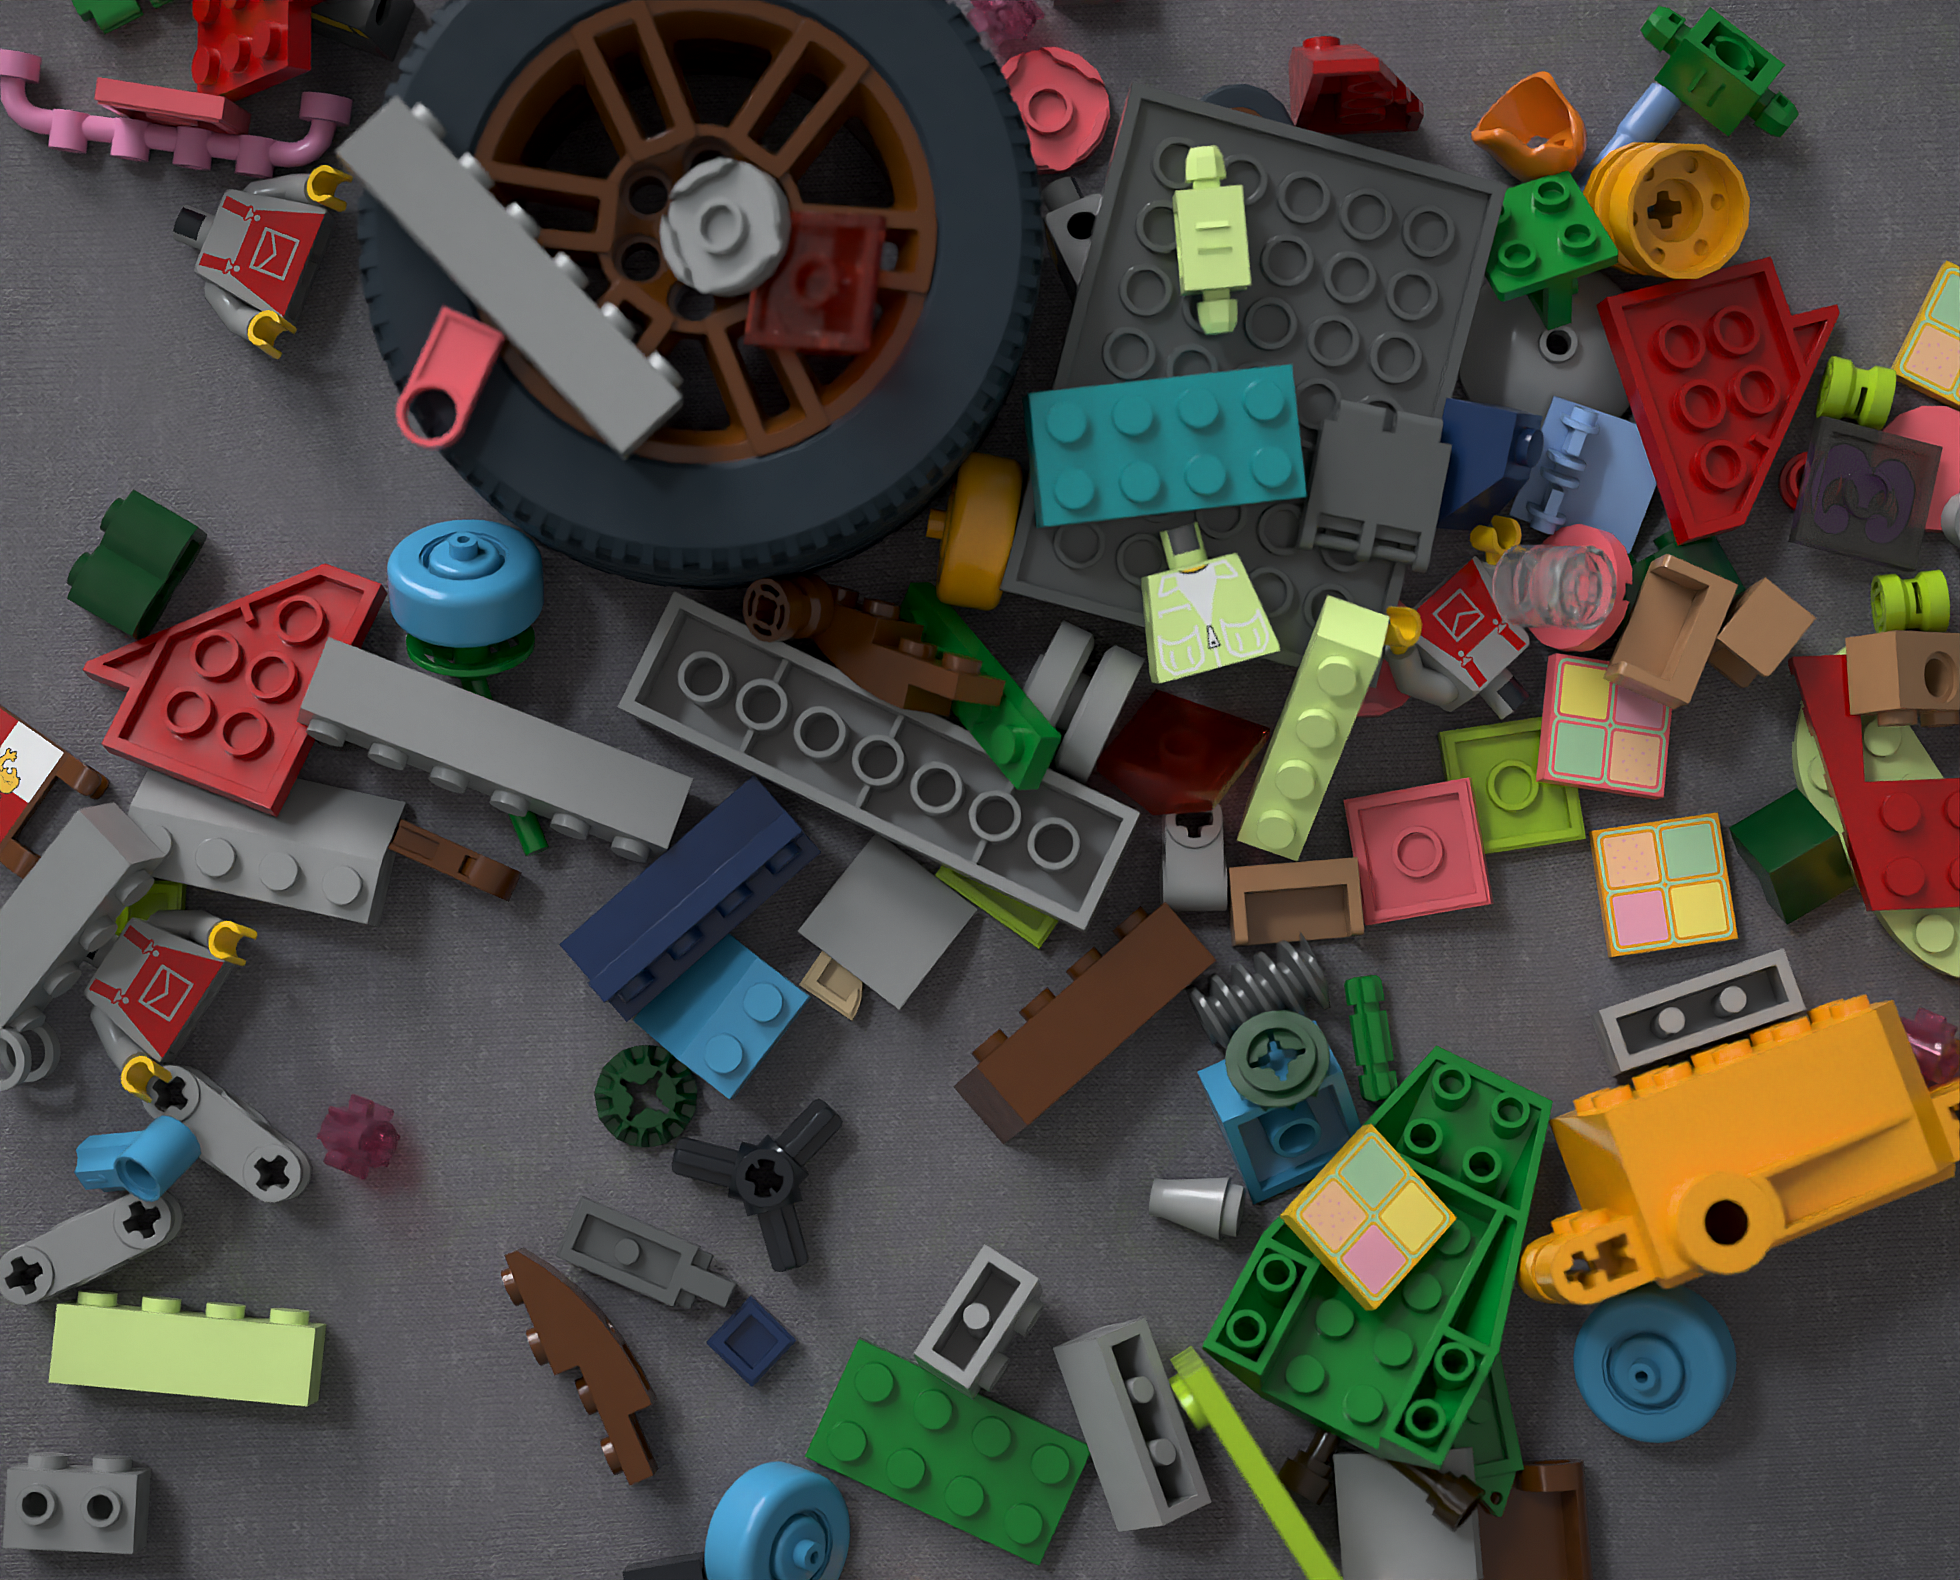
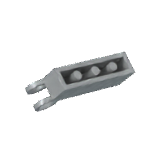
(61, 917)

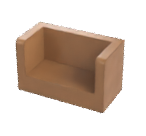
(1670, 631)
(1758, 633)
(1294, 897)

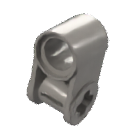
(1193, 868)

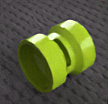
(1856, 393)
(1911, 602)

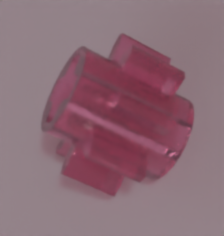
(1005, 18)
(1933, 1045)
(358, 1136)

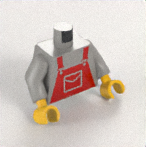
(264, 250)
(1456, 638)
(157, 987)

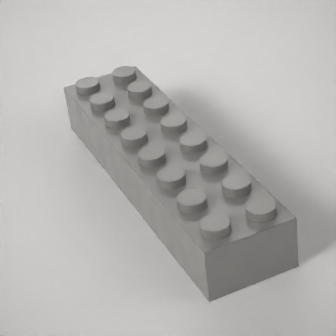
(877, 763)

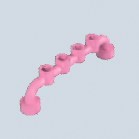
(191, 146)

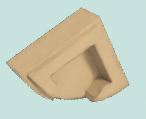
(834, 985)

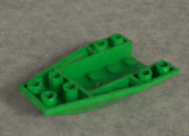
(1414, 1365)

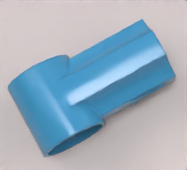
(138, 1160)

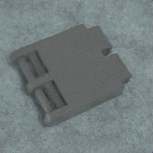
(1376, 484)

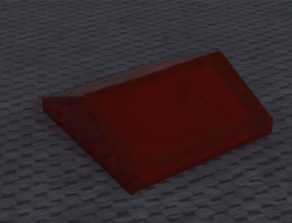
(822, 287)
(1180, 754)

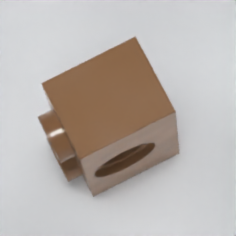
(1905, 677)

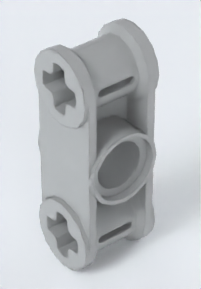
(231, 1134)
(88, 1247)

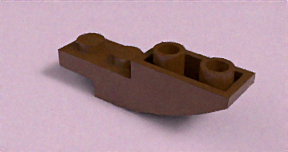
(894, 664)
(576, 1332)

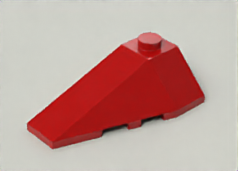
(1348, 91)

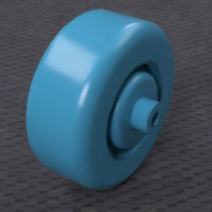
(465, 583)
(1654, 1362)
(778, 1527)

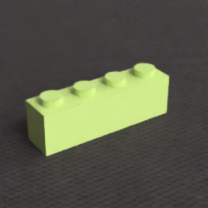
(1313, 727)
(187, 1350)

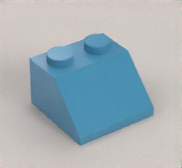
(724, 1014)
(1281, 1145)

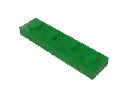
(1012, 733)

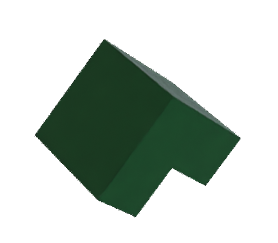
(1793, 855)

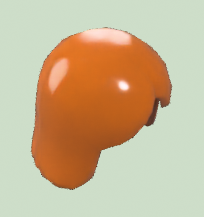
(1531, 110)

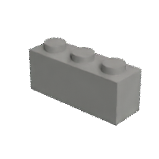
(1697, 1012)
(1132, 1425)

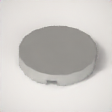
(725, 228)

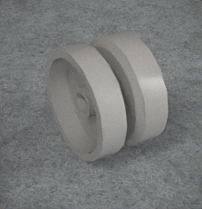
(1077, 702)

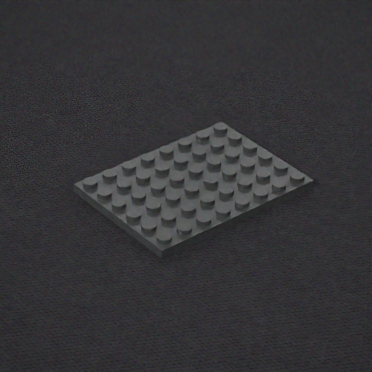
(1355, 280)

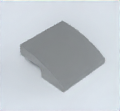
(887, 920)
(1391, 1528)

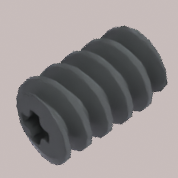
(1269, 989)

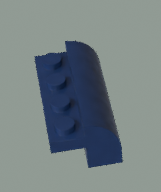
(689, 898)

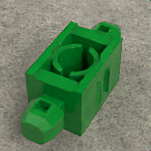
(1719, 71)

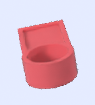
(455, 362)

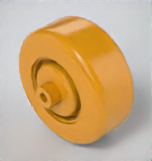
(977, 531)

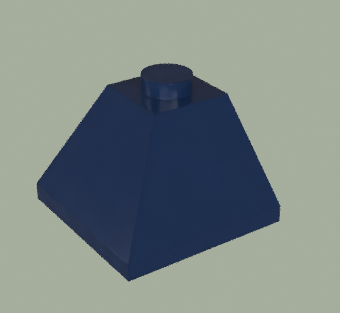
(1487, 460)

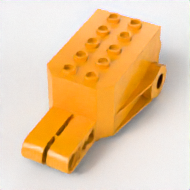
(1742, 1153)

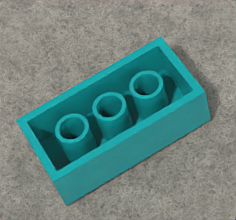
(1164, 446)

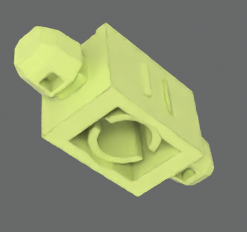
(1211, 240)

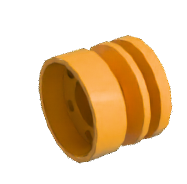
(1696, 212)

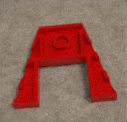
(1895, 832)

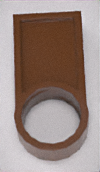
(455, 860)

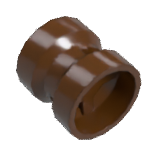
(788, 607)

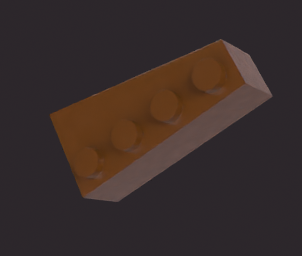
(1084, 1022)

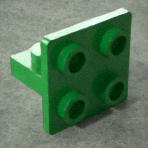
(1546, 242)

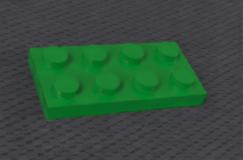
(948, 1453)

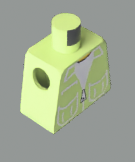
(1201, 610)

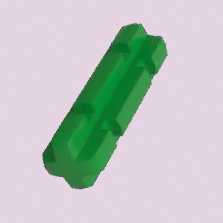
(1370, 1037)

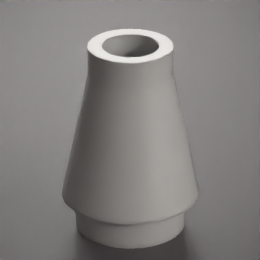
(1200, 1204)

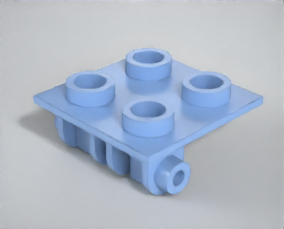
(1587, 474)

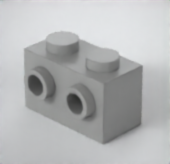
(980, 1322)
(77, 1505)

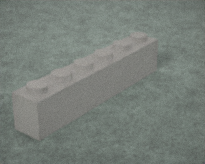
(511, 277)
(494, 751)

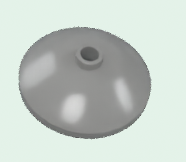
(1513, 368)

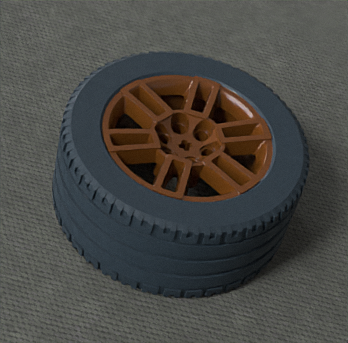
(846, 454)

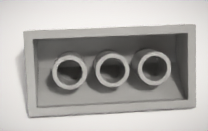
(317, 856)

